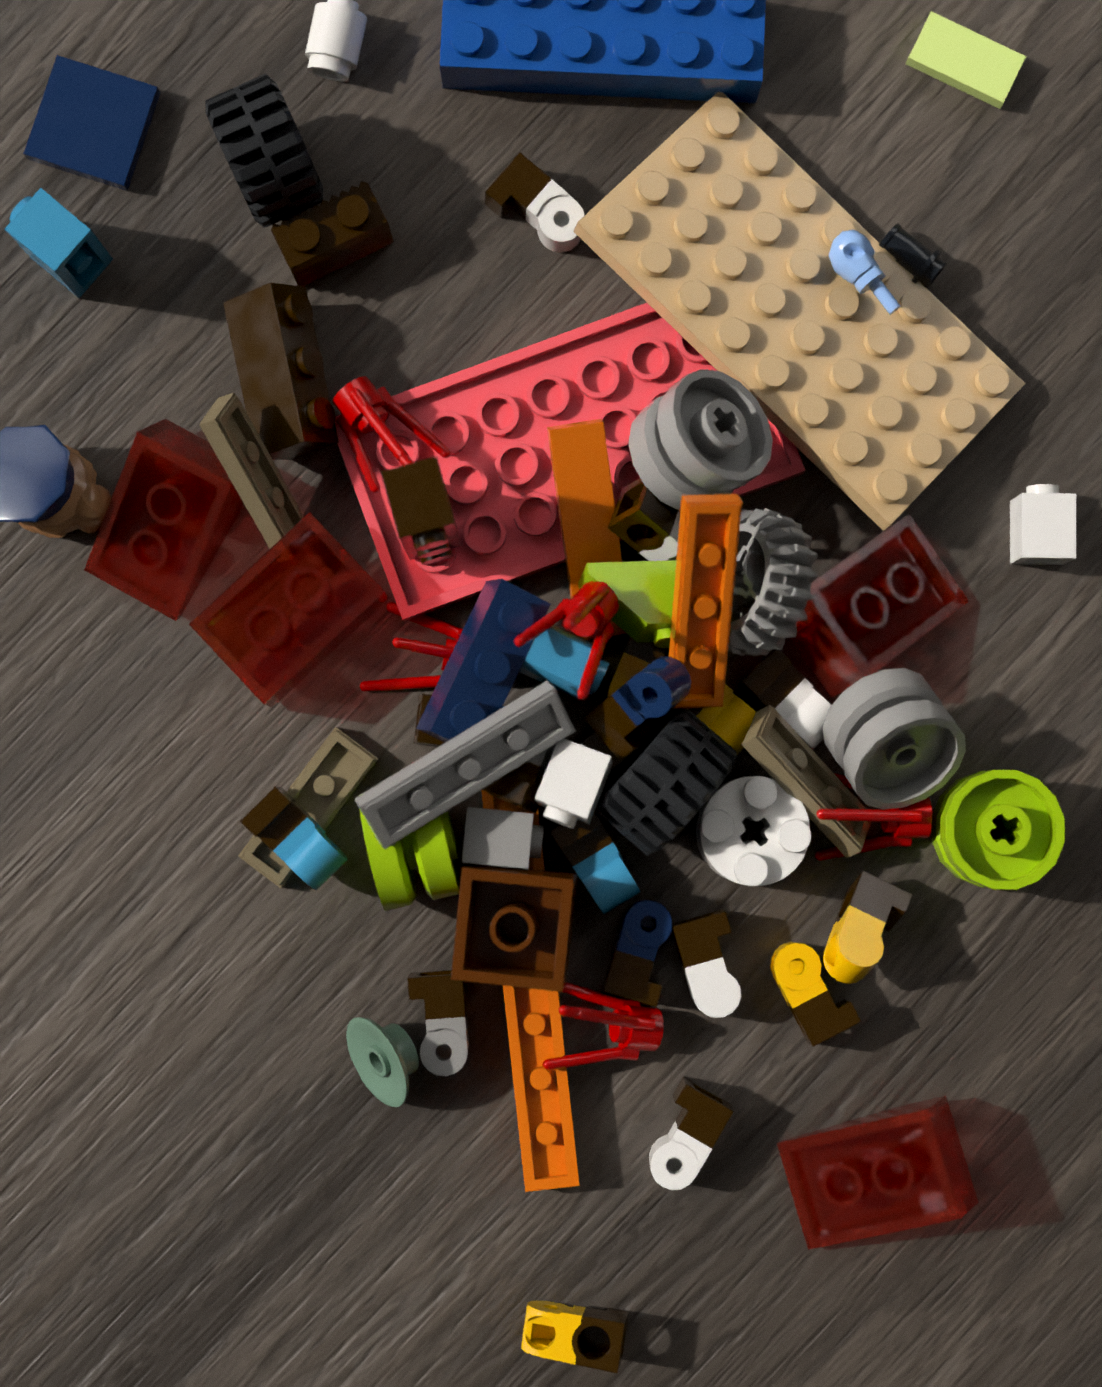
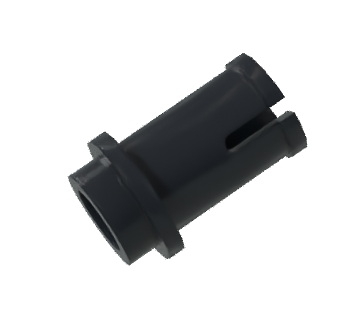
(913, 255)

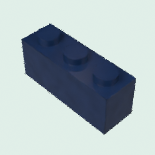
(482, 660)

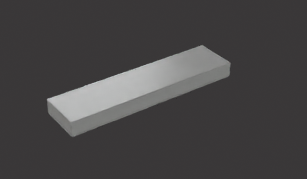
(465, 764)

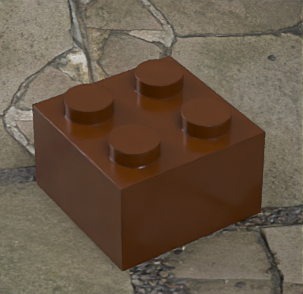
(514, 927)

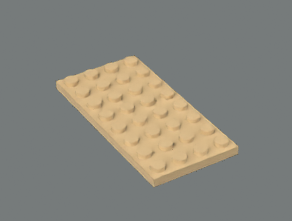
(737, 261)

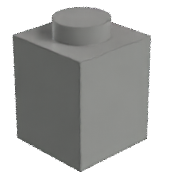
(501, 838)

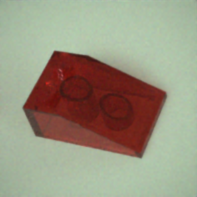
(165, 519)
(875, 606)
(879, 1174)

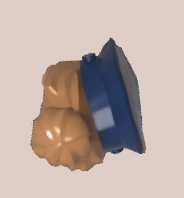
(48, 484)

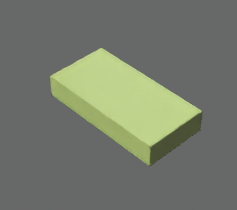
(965, 60)

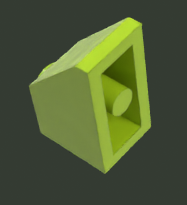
(643, 596)

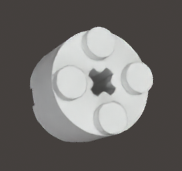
(784, 832)

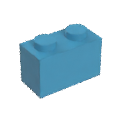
(58, 241)

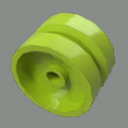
(1029, 836)
(428, 849)

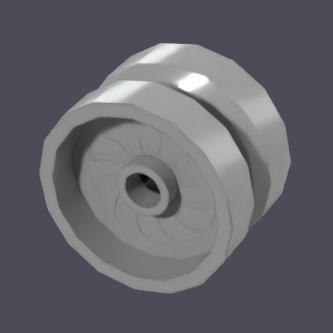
(700, 438)
(893, 738)

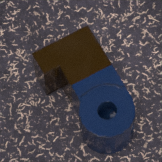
(651, 694)
(640, 934)

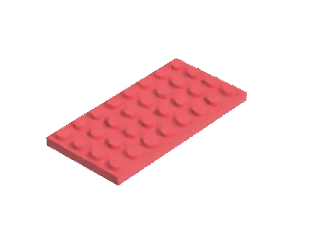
(500, 449)

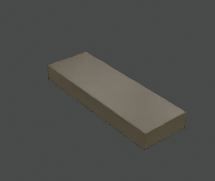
(250, 468)
(805, 777)
(321, 791)

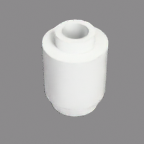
(335, 39)

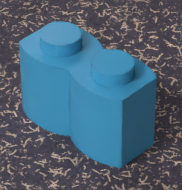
(560, 660)

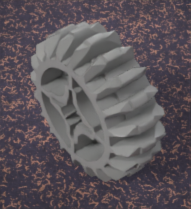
(770, 582)

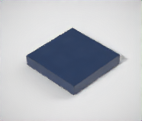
(92, 123)

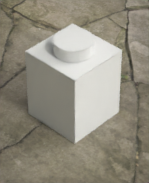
(1043, 526)
(573, 783)

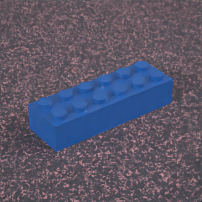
(605, 47)

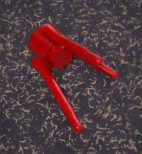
(365, 409)
(585, 616)
(418, 647)
(902, 823)
(629, 1025)

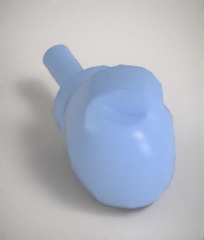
(854, 261)

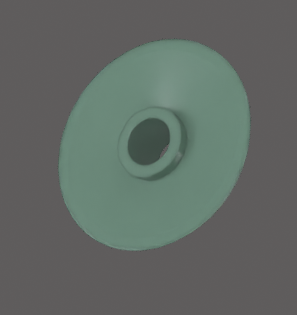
(382, 1058)

